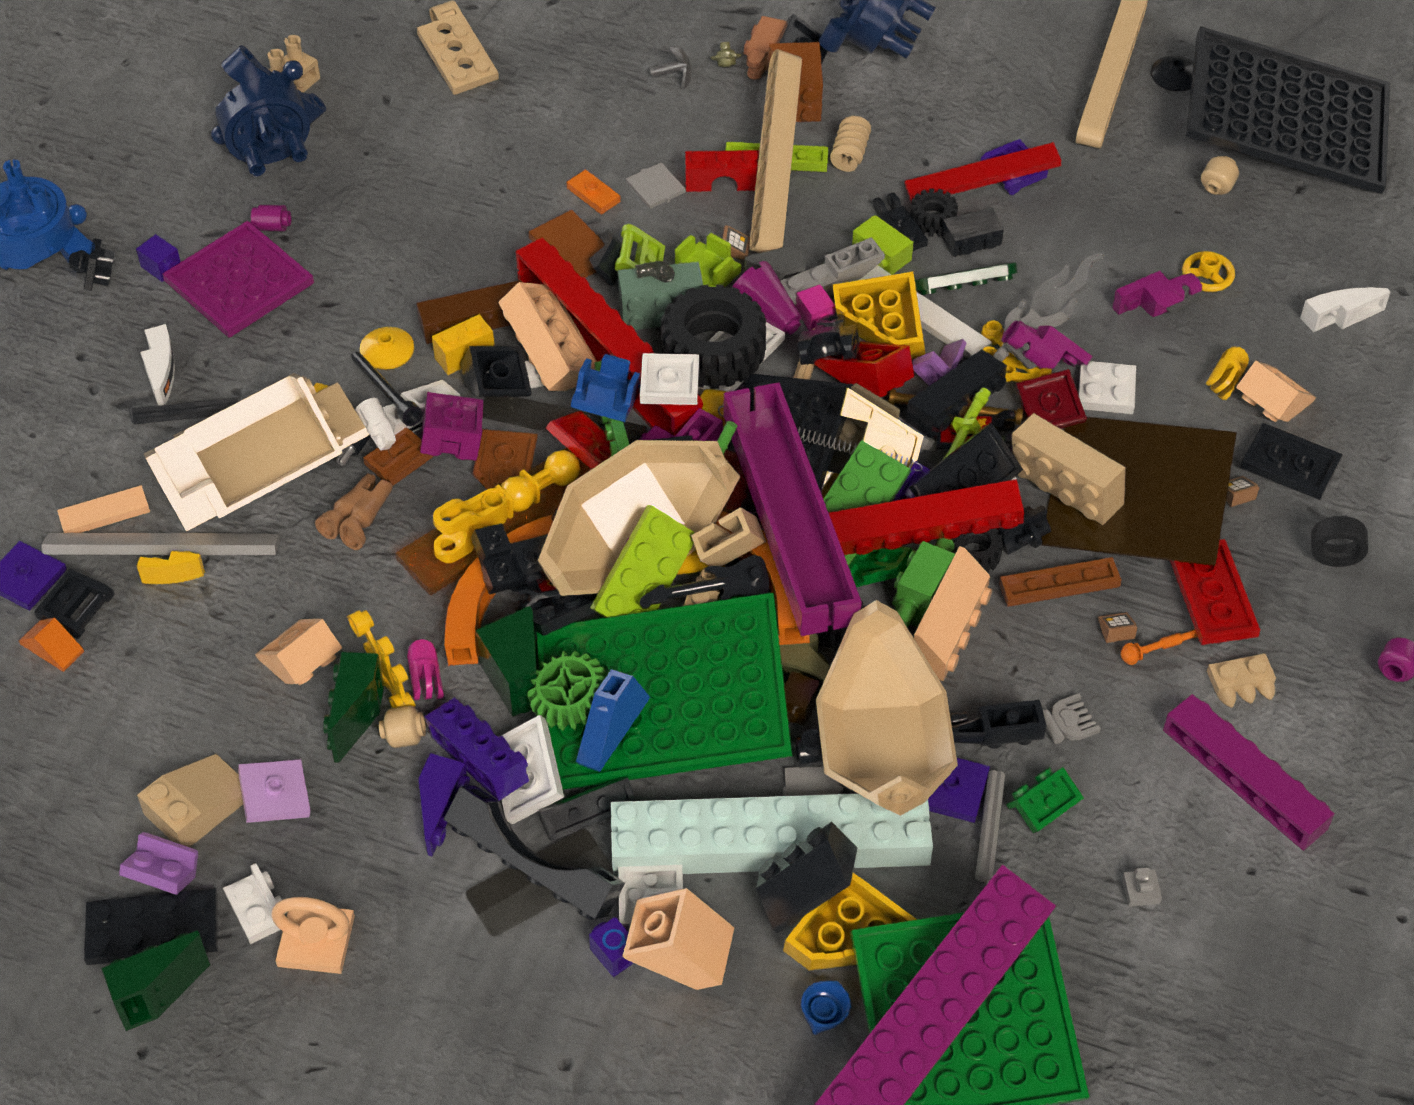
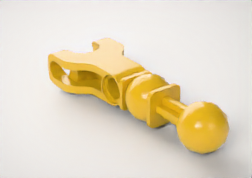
(497, 504)

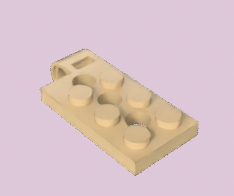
(461, 35)

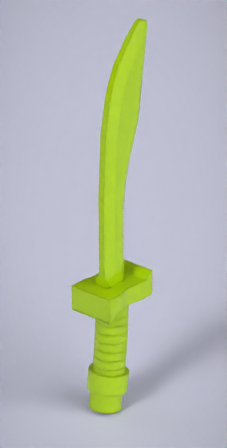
(969, 423)

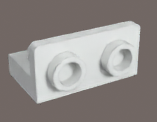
(253, 904)

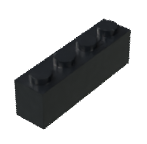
(954, 392)

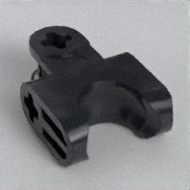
(828, 340)

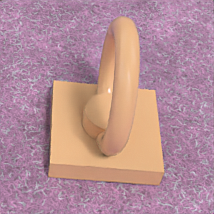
(312, 935)

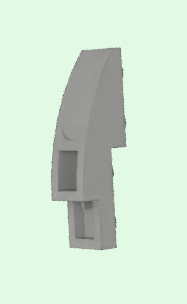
(839, 267)

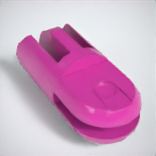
(424, 666)

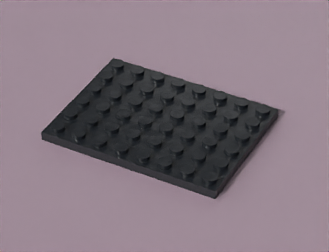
(1289, 110)

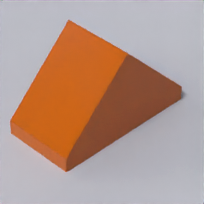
(52, 643)

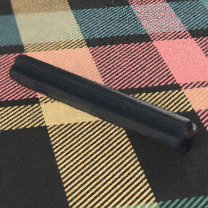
(180, 410)

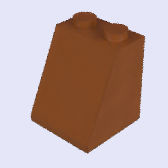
(811, 80)

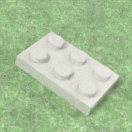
(544, 783)

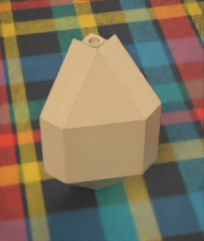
(605, 504)
(885, 714)

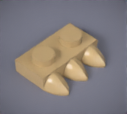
(1242, 677)

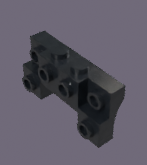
(508, 564)

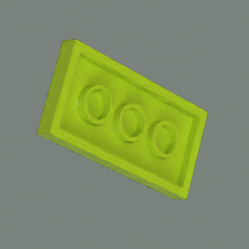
(647, 560)

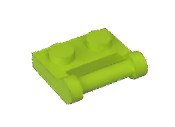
(647, 249)

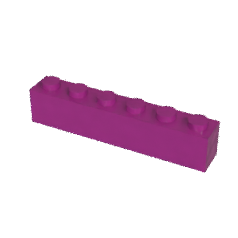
(1248, 772)

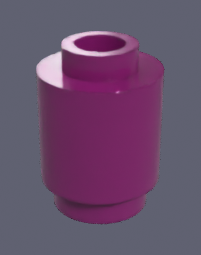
(271, 217)

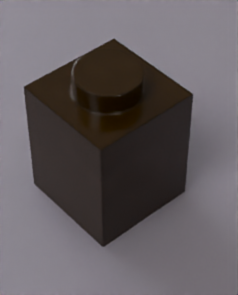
(800, 697)

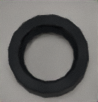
(1334, 528)

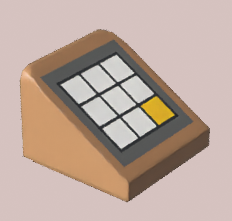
(738, 241)
(1241, 491)
(1117, 627)

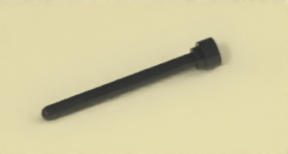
(407, 411)

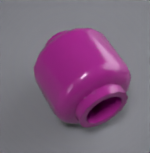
(1397, 660)

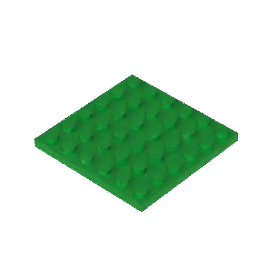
(1016, 1043)

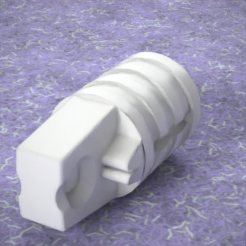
(376, 423)

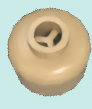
(1220, 175)
(402, 726)

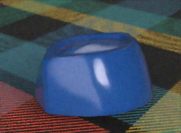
(825, 1005)

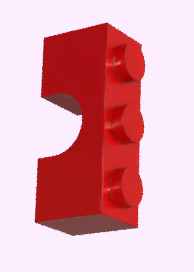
(706, 166)

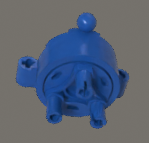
(36, 221)

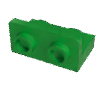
(1045, 799)

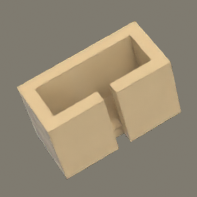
(720, 547)

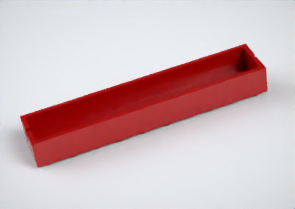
(598, 325)

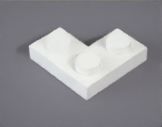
(643, 883)

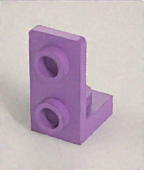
(932, 367)

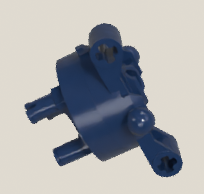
(874, 24)
(264, 114)

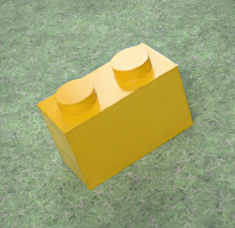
(454, 342)

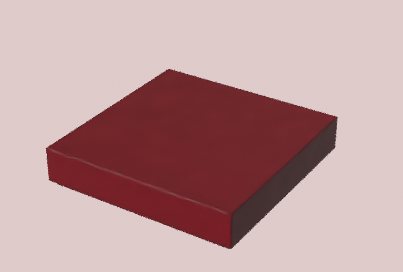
(1052, 398)

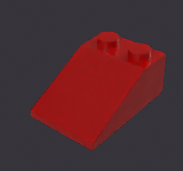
(876, 368)

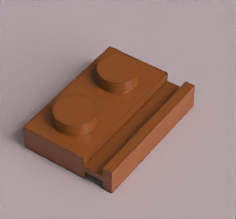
(398, 460)

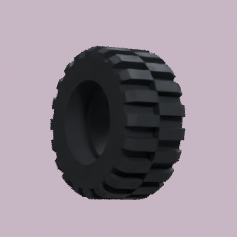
(722, 311)

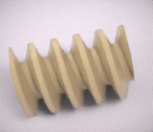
(850, 143)

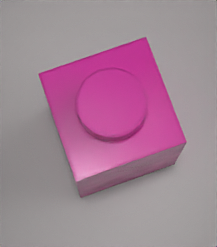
(814, 304)

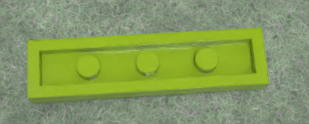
(803, 157)

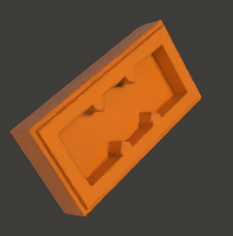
(593, 191)

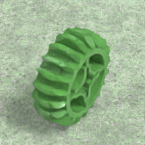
(553, 685)

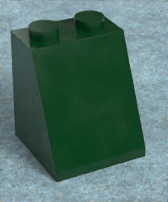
(510, 658)

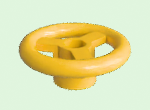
(1209, 268)

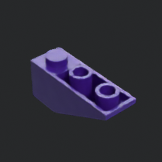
(438, 788)

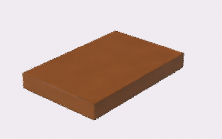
(572, 239)

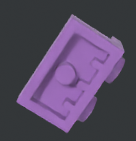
(161, 864)

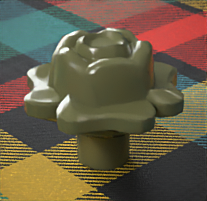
(725, 57)

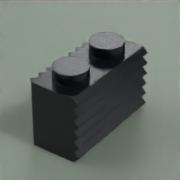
(972, 232)

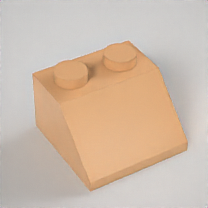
(1274, 392)
(300, 651)

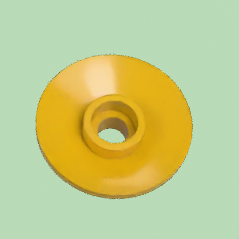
(387, 347)

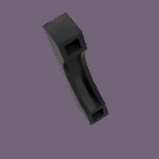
(482, 818)

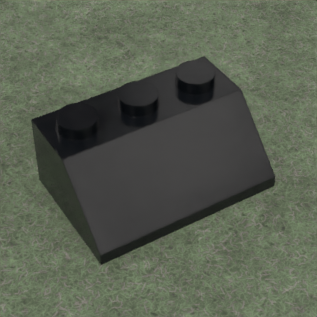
(806, 875)

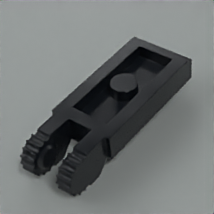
(900, 220)

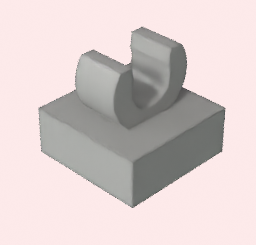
(1141, 887)

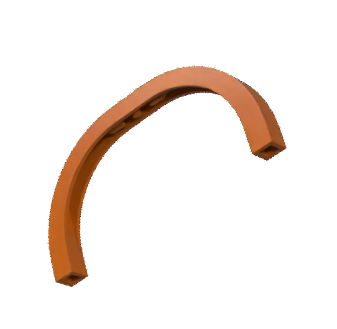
(472, 599)

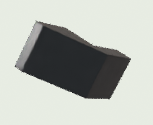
(606, 257)

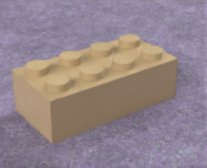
(1069, 469)

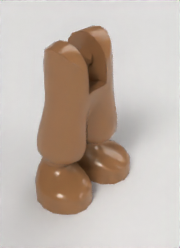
(354, 511)

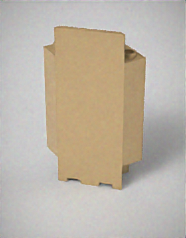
(253, 448)

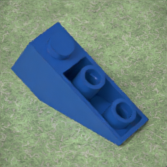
(610, 717)

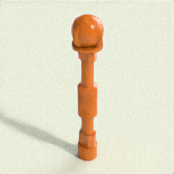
(1133, 652)

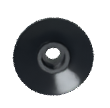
(1173, 73)

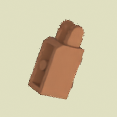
(757, 48)

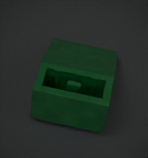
(353, 701)
(155, 978)

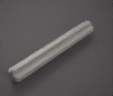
(990, 826)

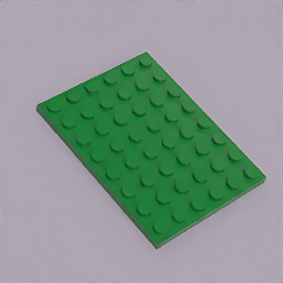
(709, 684)

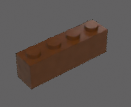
(448, 311)

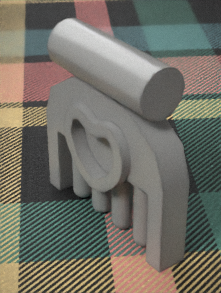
(1065, 721)

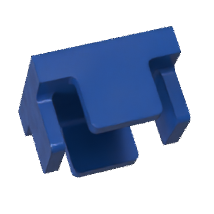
(608, 390)

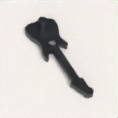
(743, 579)

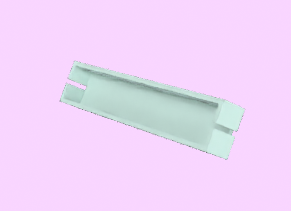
(749, 831)

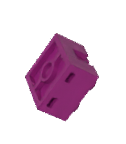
(452, 426)

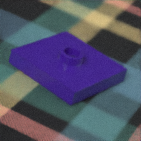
(28, 575)
(961, 791)

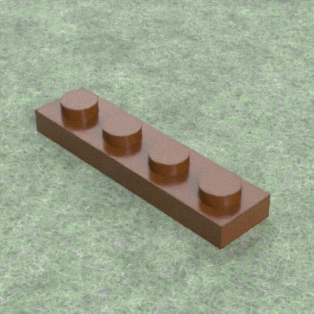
(1060, 581)

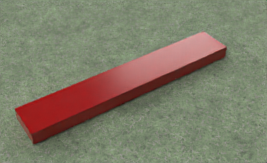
(987, 171)

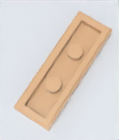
(104, 510)

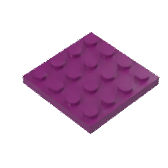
(238, 278)

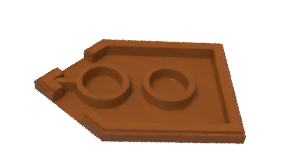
(503, 456)

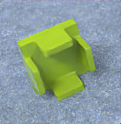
(714, 259)

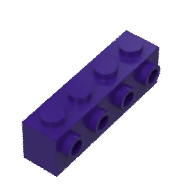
(474, 743)

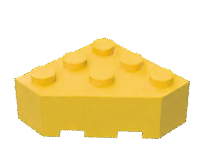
(883, 310)
(824, 934)

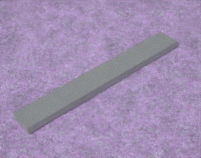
(160, 543)

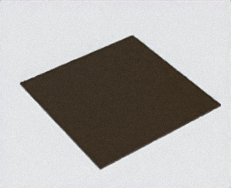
(1170, 498)

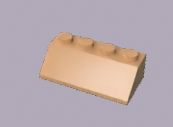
(546, 334)
(953, 613)

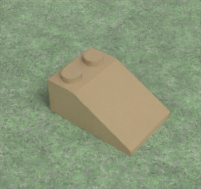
(192, 799)

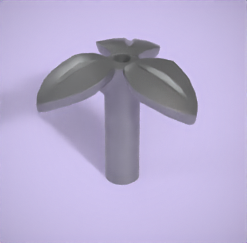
(683, 65)

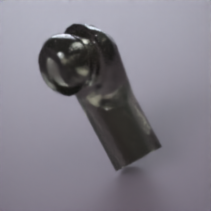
(657, 269)

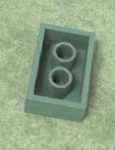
(646, 298)

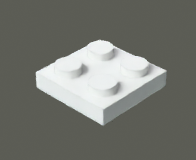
(669, 379)
(1107, 387)

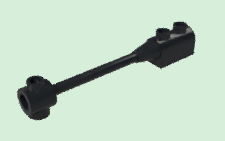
(993, 727)

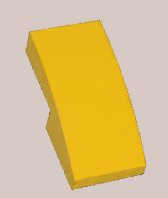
(179, 568)

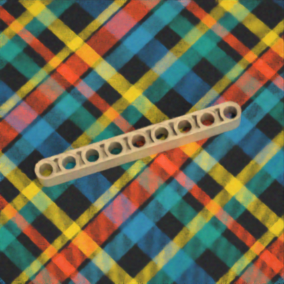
(1111, 73)
(775, 152)

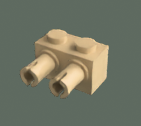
(294, 52)

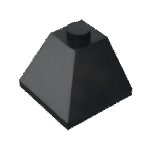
(496, 371)

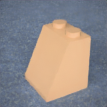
(679, 939)

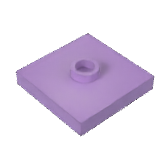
(273, 791)

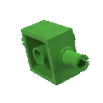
(921, 579)

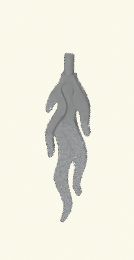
(1049, 300)

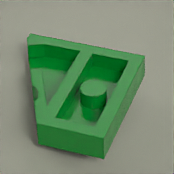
(879, 565)

